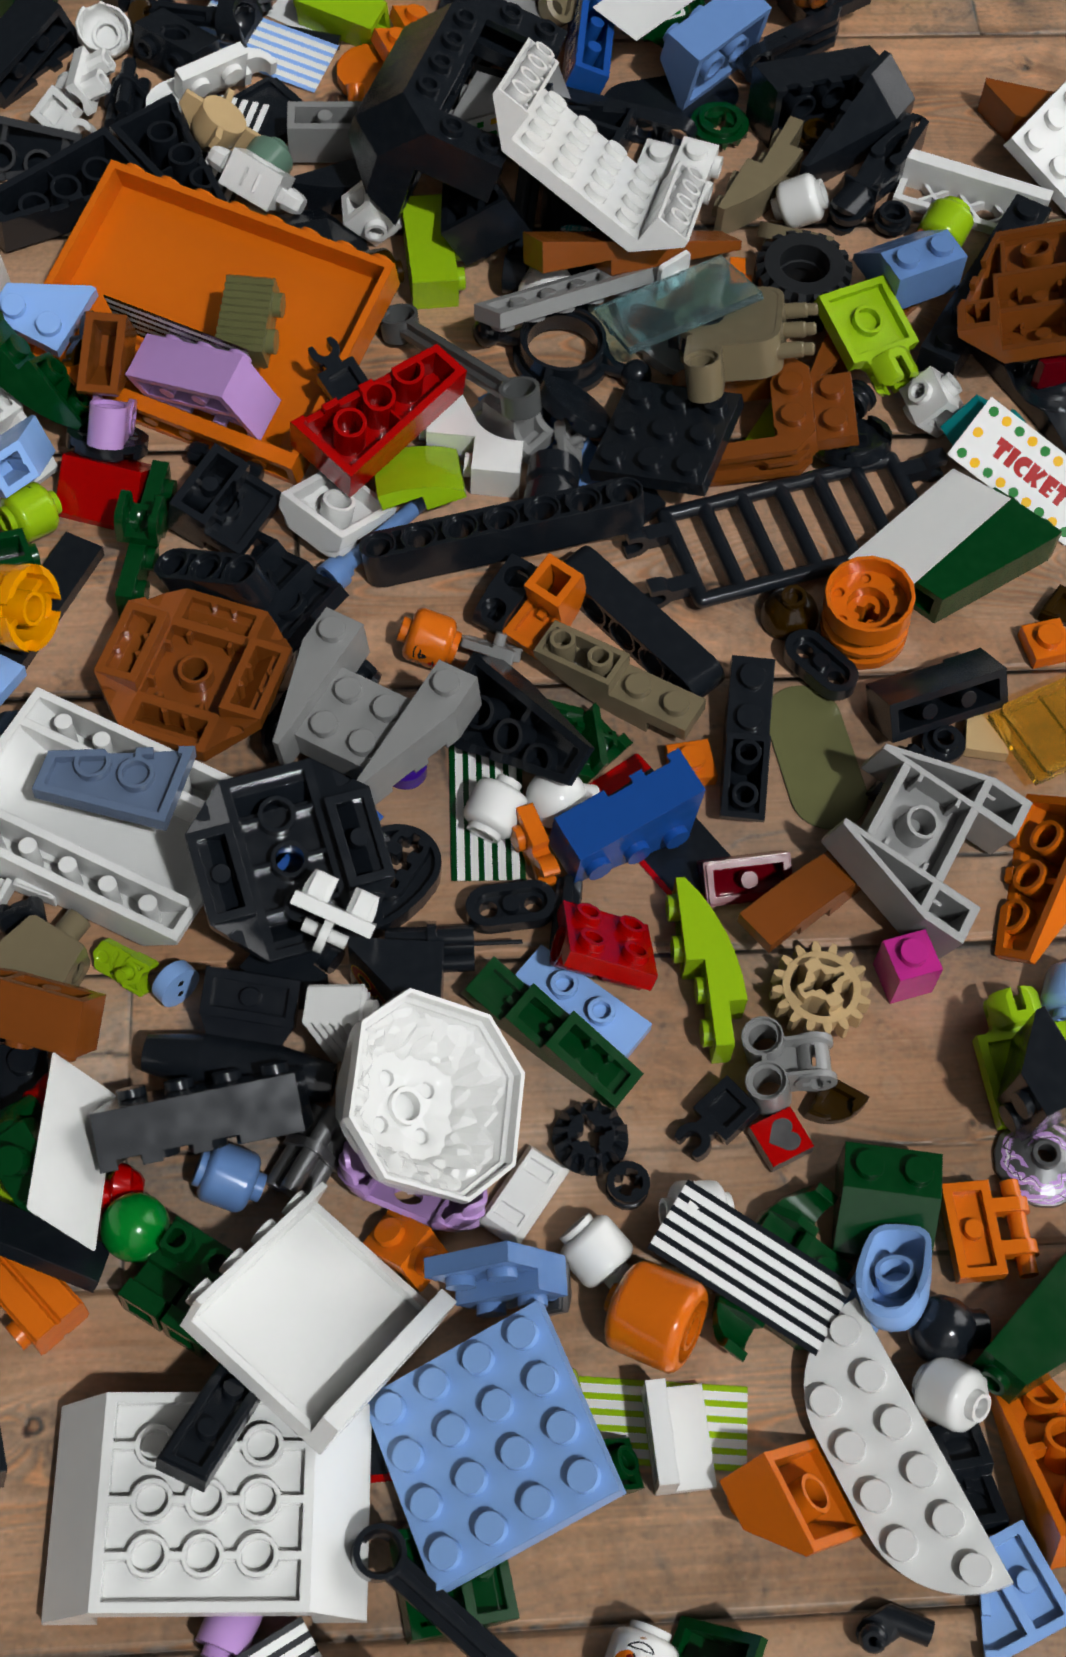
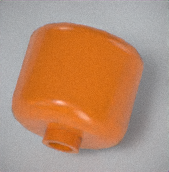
(655, 1316)

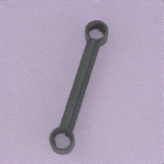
(518, 395)

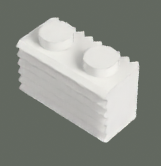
(332, 1013)

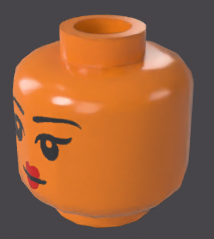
(429, 638)

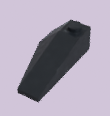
(874, 112)

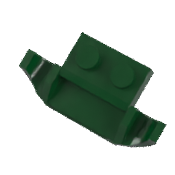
(793, 1221)

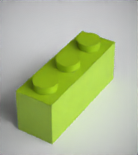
(429, 257)

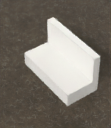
(677, 1438)

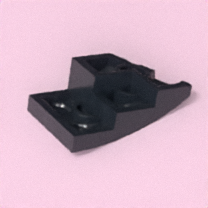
(298, 587)

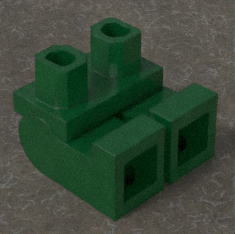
(169, 1278)

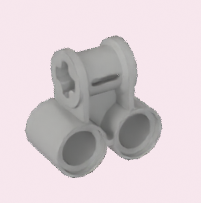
(785, 1063)

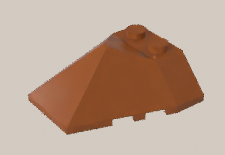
(1019, 295)

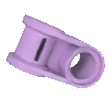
(110, 423)

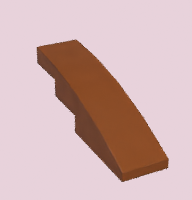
(798, 901)

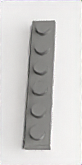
(558, 297)

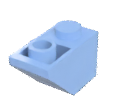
(23, 455)

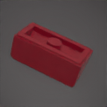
(742, 876)

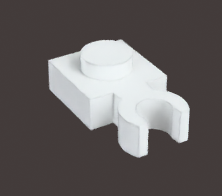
(60, 112)

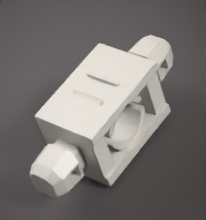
(256, 180)

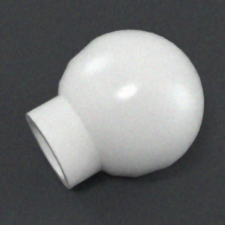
(556, 798)

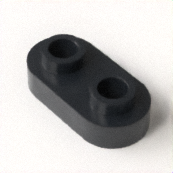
(823, 665)
(509, 904)

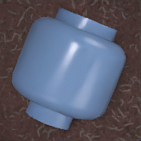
(229, 1177)

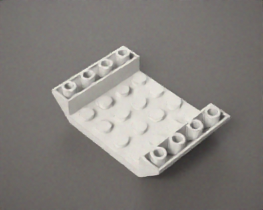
(586, 167)
(256, 1543)

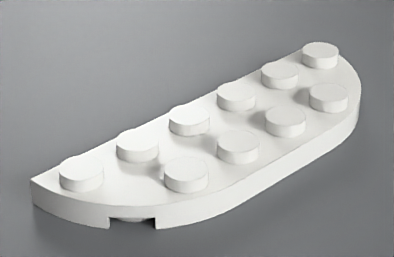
(894, 1464)

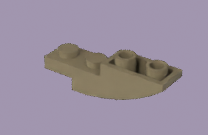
(755, 184)
(611, 682)

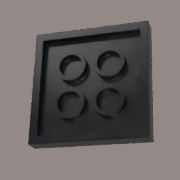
(666, 438)

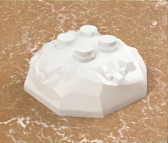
(431, 1097)

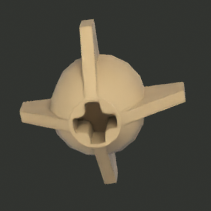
(216, 121)

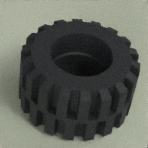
(802, 268)

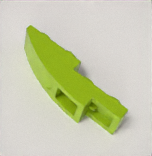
(711, 961)

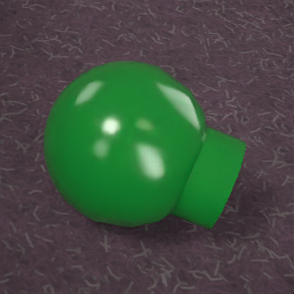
(134, 1226)

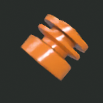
(868, 610)

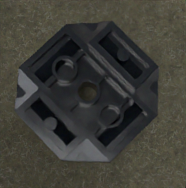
(278, 811)

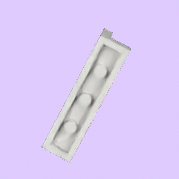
(977, 187)

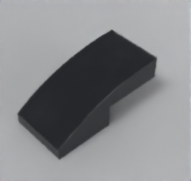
(973, 1468)

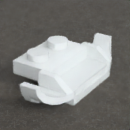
(215, 73)

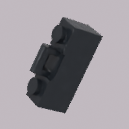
(937, 695)

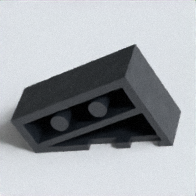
(32, 41)

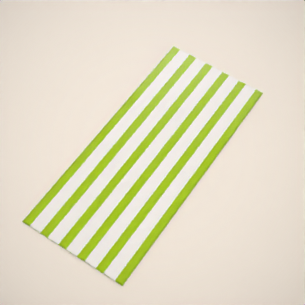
(620, 1414)

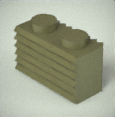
(250, 316)

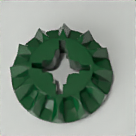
(713, 113)

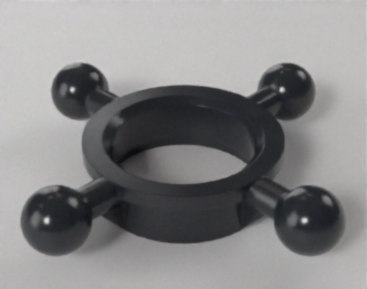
(585, 375)

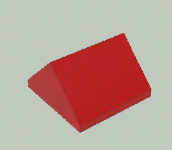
(92, 487)

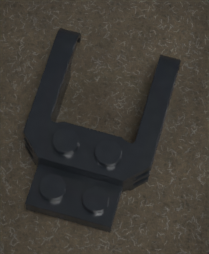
(809, 34)

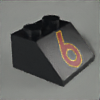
(396, 965)

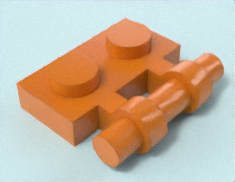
(974, 1232)

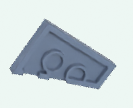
(123, 786)

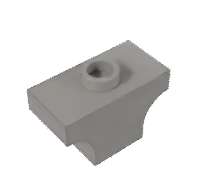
(533, 431)

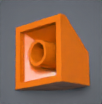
(793, 1499)

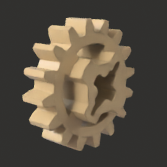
(824, 973)

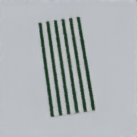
(470, 855)

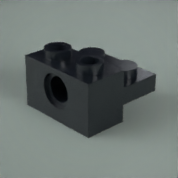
(222, 503)

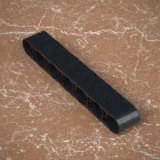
(499, 530)

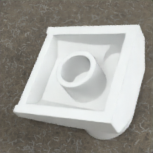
(329, 517)

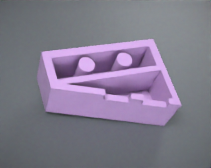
(204, 379)

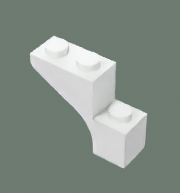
(488, 459)

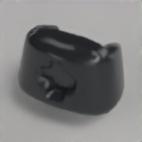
(13, 915)

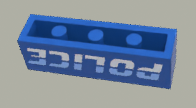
(588, 49)

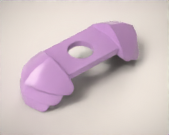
(431, 1211)

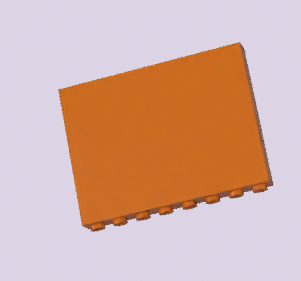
(170, 256)

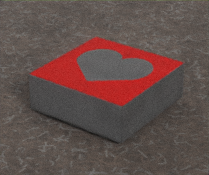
(780, 1139)

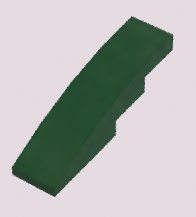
(552, 1034)

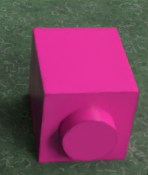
(907, 966)

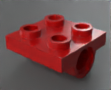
(604, 946)

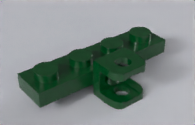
(142, 527)

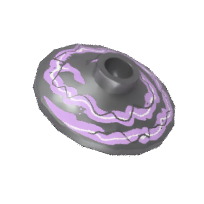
(1038, 1180)

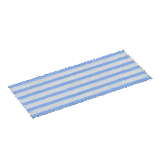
(298, 55)

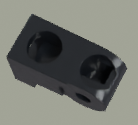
(503, 595)

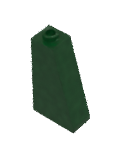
(1031, 1342)

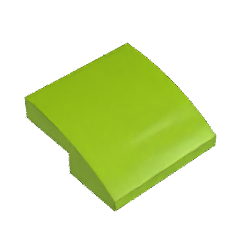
(423, 473)

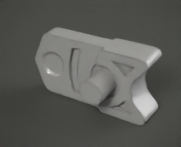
(568, 440)
(496, 649)

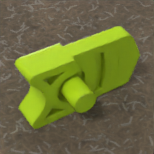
(124, 966)

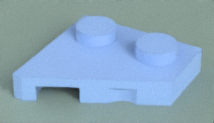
(46, 312)
(1030, 1607)

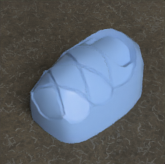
(895, 1276)

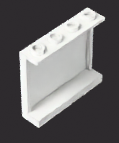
(311, 1320)

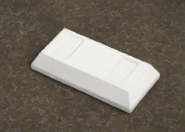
(523, 1196)

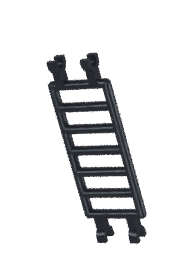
(690, 583)

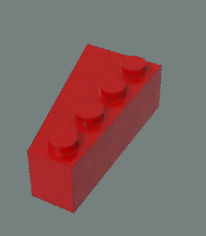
(370, 426)

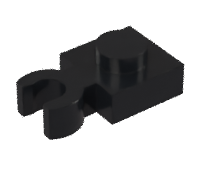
(338, 376)
(722, 1113)

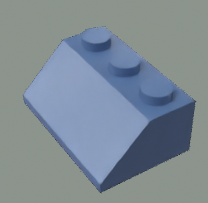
(707, 44)

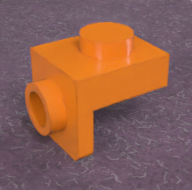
(404, 1245)

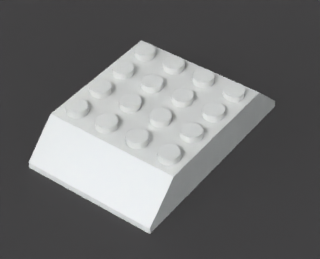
(109, 868)

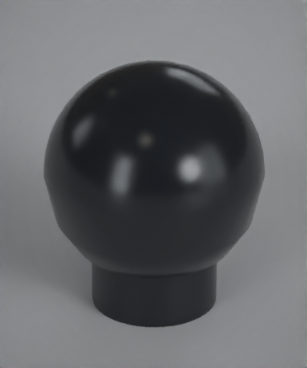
(949, 1329)

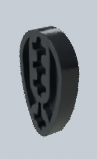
(413, 886)

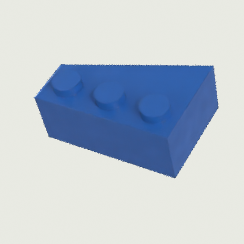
(630, 823)

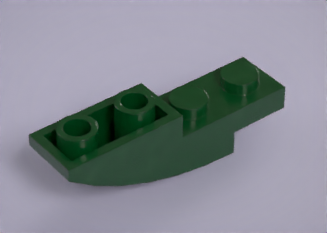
(40, 381)

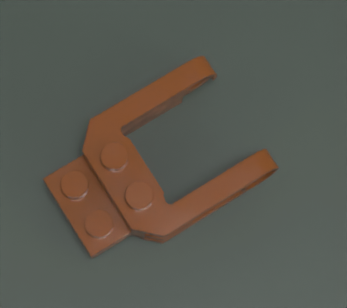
(807, 418)

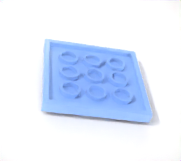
(492, 1448)

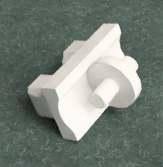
(87, 78)
(316, 898)

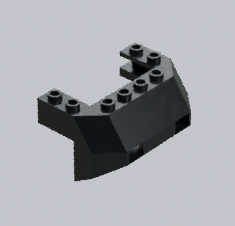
(405, 115)

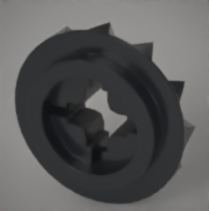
(580, 1155)

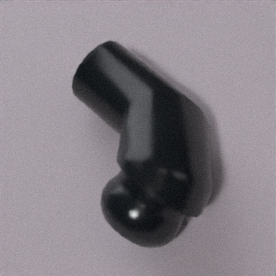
(891, 1623)

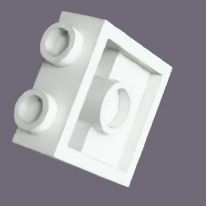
(663, 157)

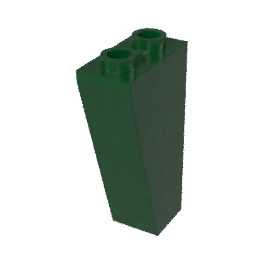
(988, 558)

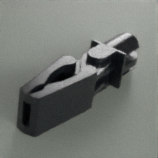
(876, 176)

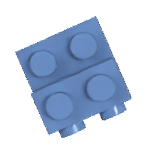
(499, 1276)

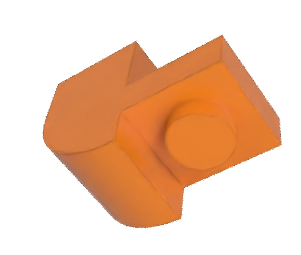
(552, 594)

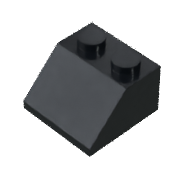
(1034, 1077)

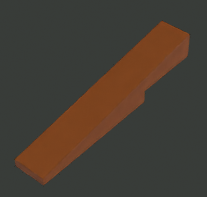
(573, 249)

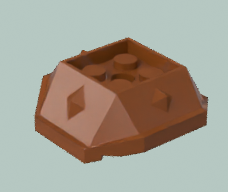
(187, 636)

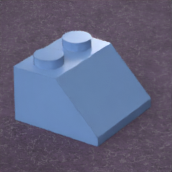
(916, 265)

